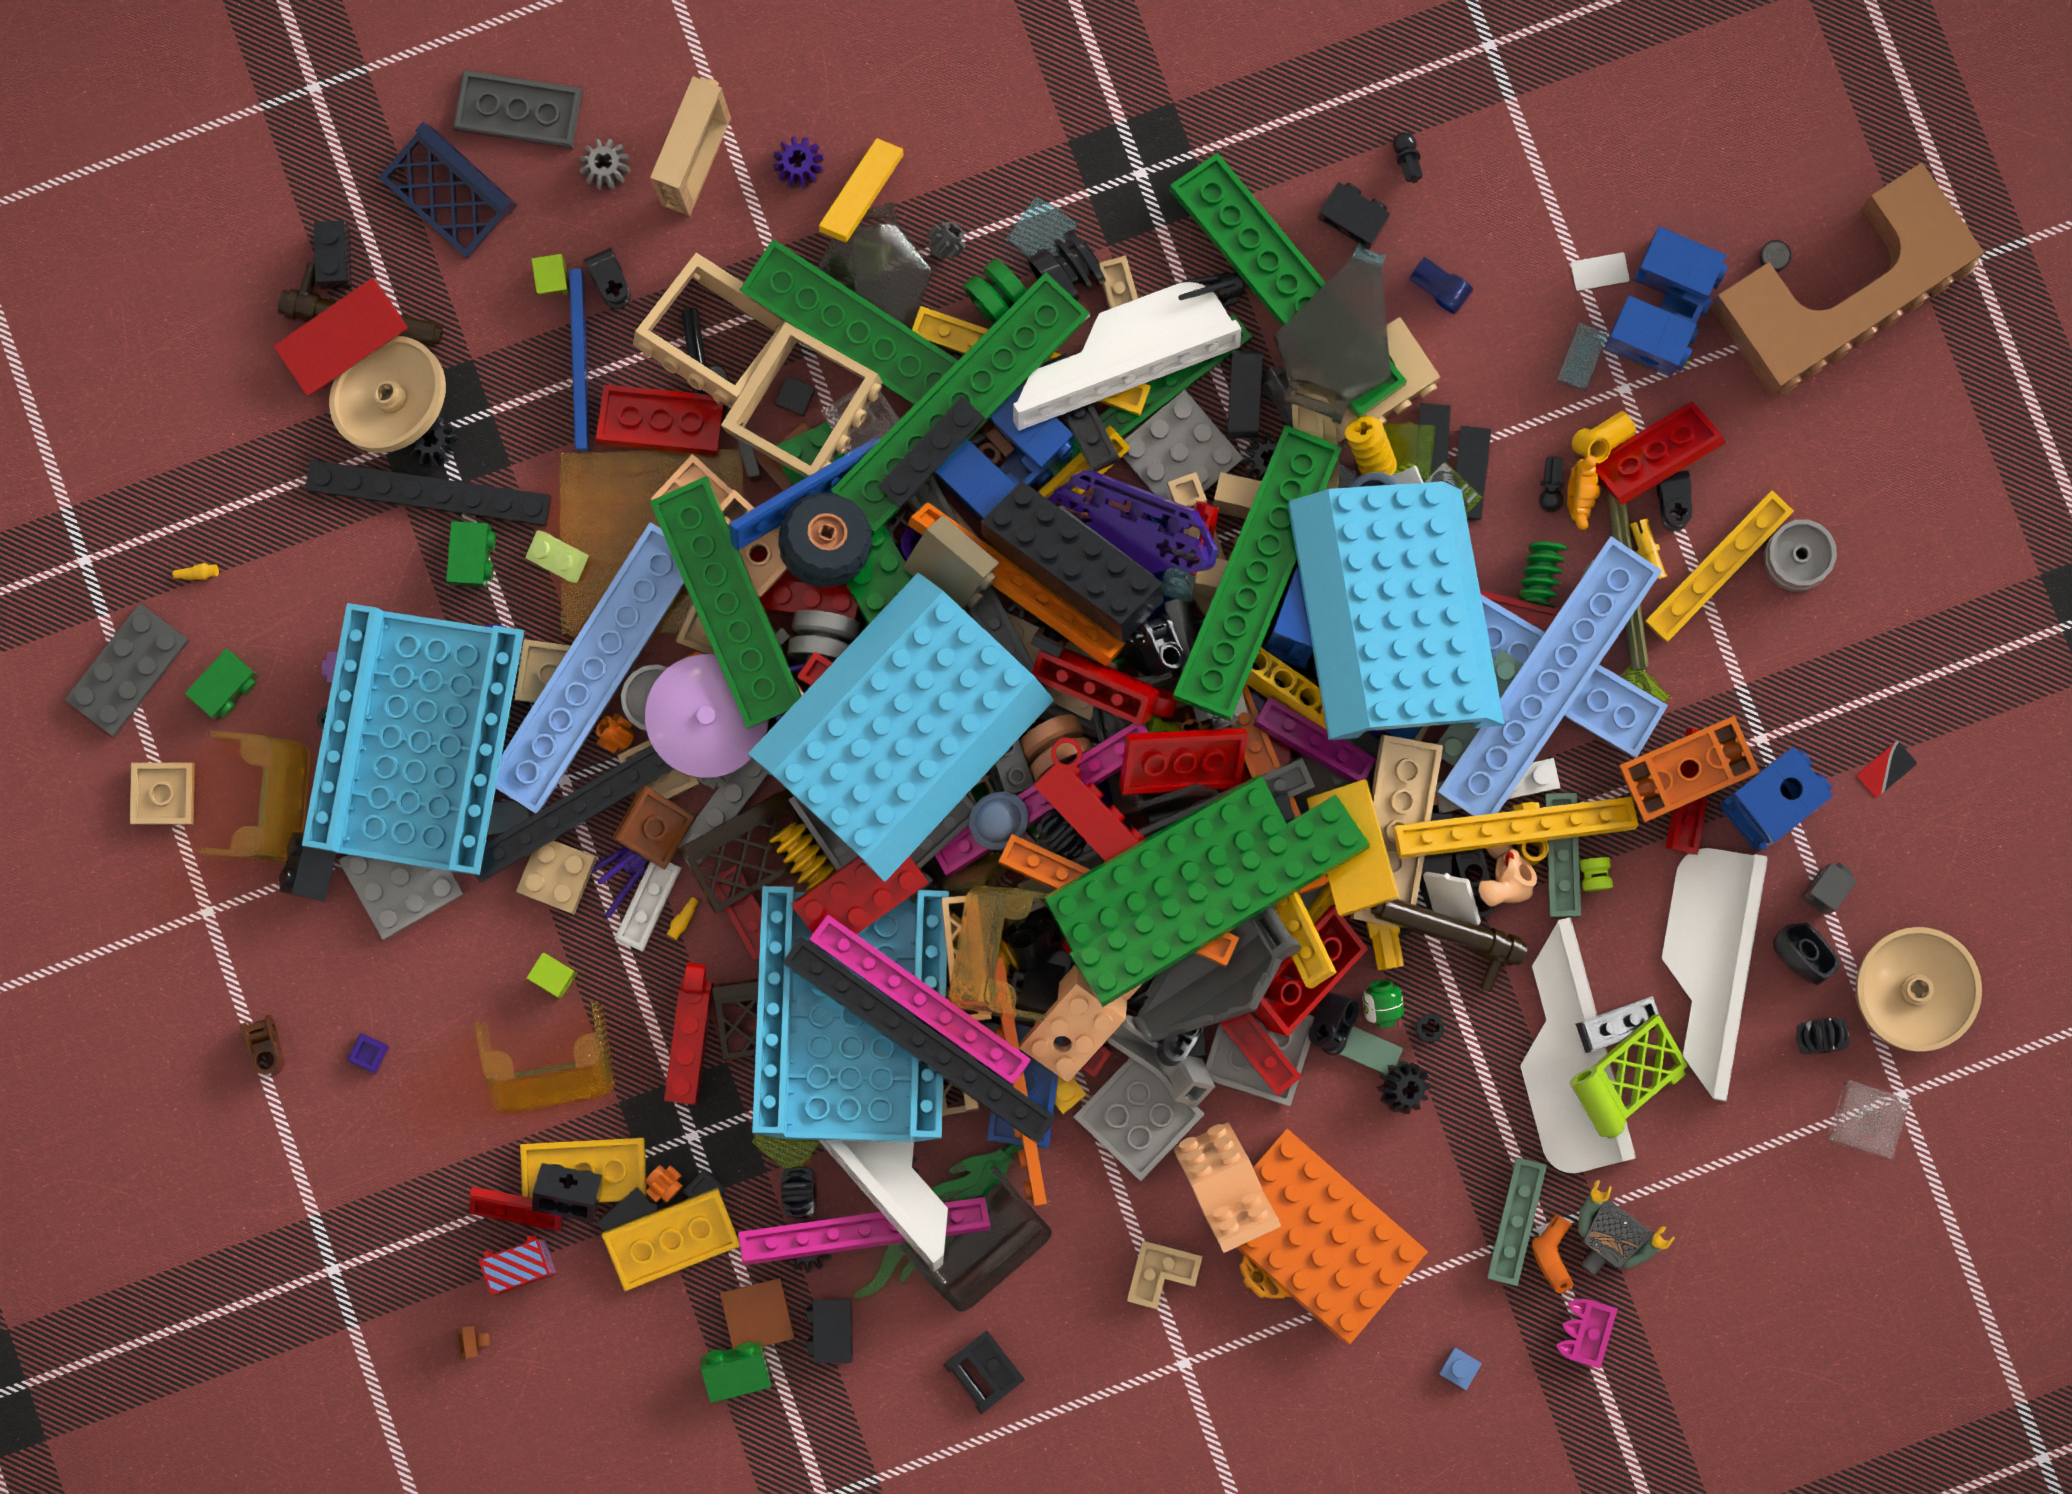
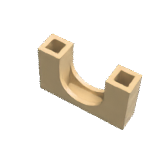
(1415, 368)
(1233, 498)

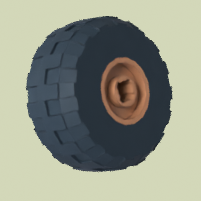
(825, 540)

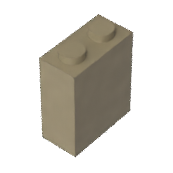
(952, 563)

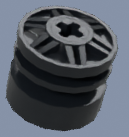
(1070, 265)

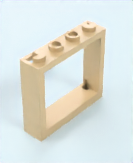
(691, 145)
(677, 361)
(762, 379)

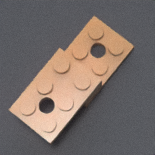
(733, 506)
(1079, 1018)
(1226, 1186)

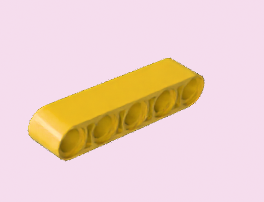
(1295, 687)

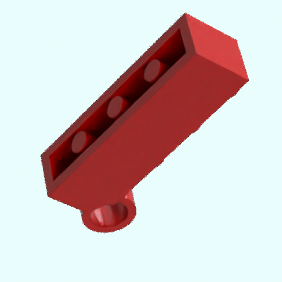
(1103, 686)
(1083, 806)
(689, 1036)

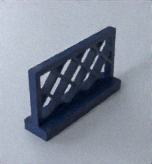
(458, 166)

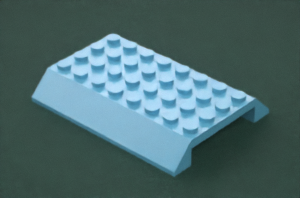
(1394, 608)
(902, 725)
(413, 739)
(821, 1065)

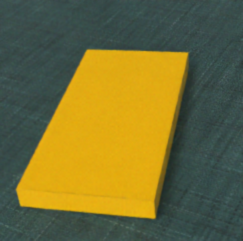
(1368, 876)
(617, 1160)
(671, 1239)

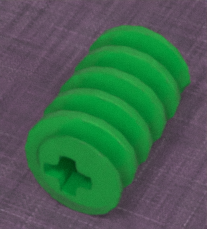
(1541, 572)

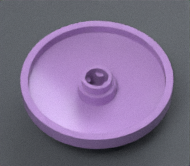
(698, 721)

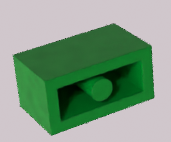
(470, 554)
(222, 685)
(735, 1371)

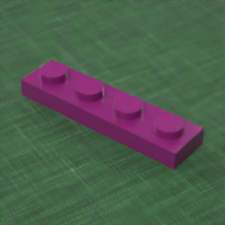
(1313, 741)

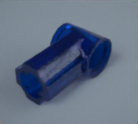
(1447, 289)

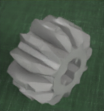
(602, 174)

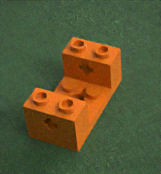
(1657, 779)

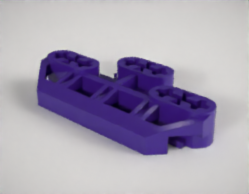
(1133, 533)

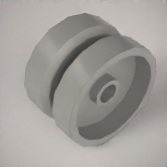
(1786, 568)
(821, 633)
(636, 692)

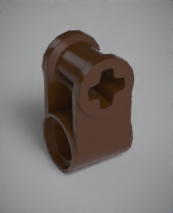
(262, 1039)

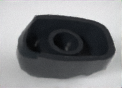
(1806, 952)

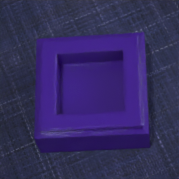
(368, 1053)

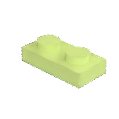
(557, 556)

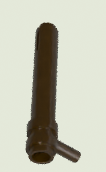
(308, 305)
(1490, 943)

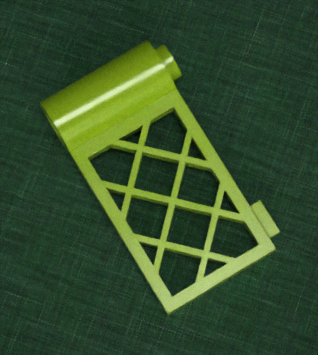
(1603, 1100)

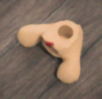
(1513, 878)

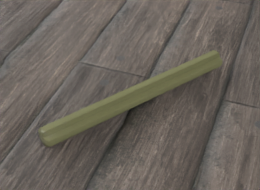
(1634, 626)

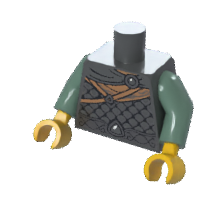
(1615, 1234)

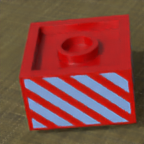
(517, 1266)

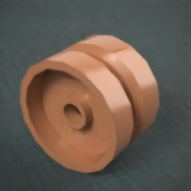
(1039, 742)

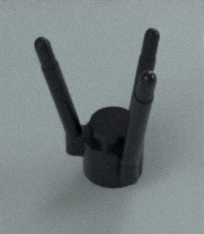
(1226, 286)

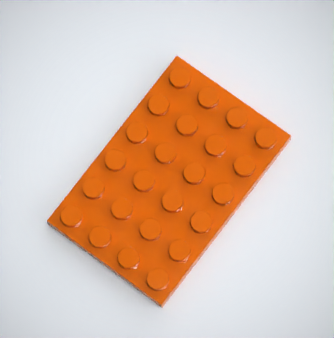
(1332, 1244)

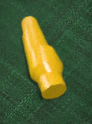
(197, 572)
(682, 920)

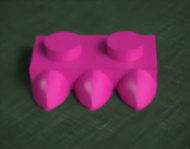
(1590, 1332)

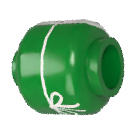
(1383, 1003)

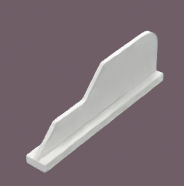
(1130, 349)
(1711, 952)
(1558, 1055)
(898, 1192)

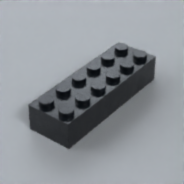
(1072, 561)

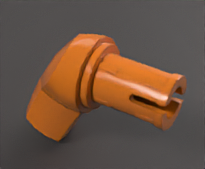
(1548, 1257)

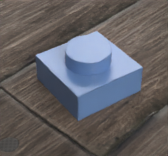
(1460, 1368)

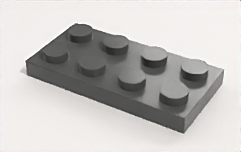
(127, 670)

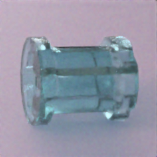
(1368, 256)

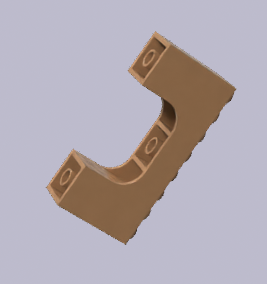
(1926, 253)

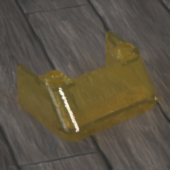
(281, 797)
(978, 949)
(554, 1085)

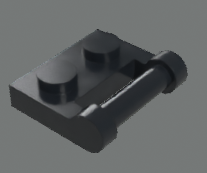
(991, 1364)

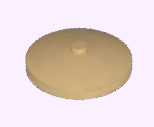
(389, 397)
(1918, 989)

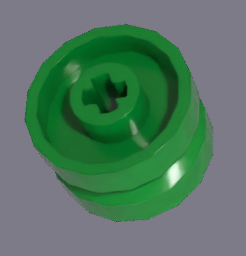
(999, 297)

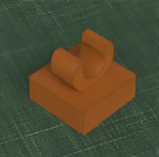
(998, 445)
(468, 1341)

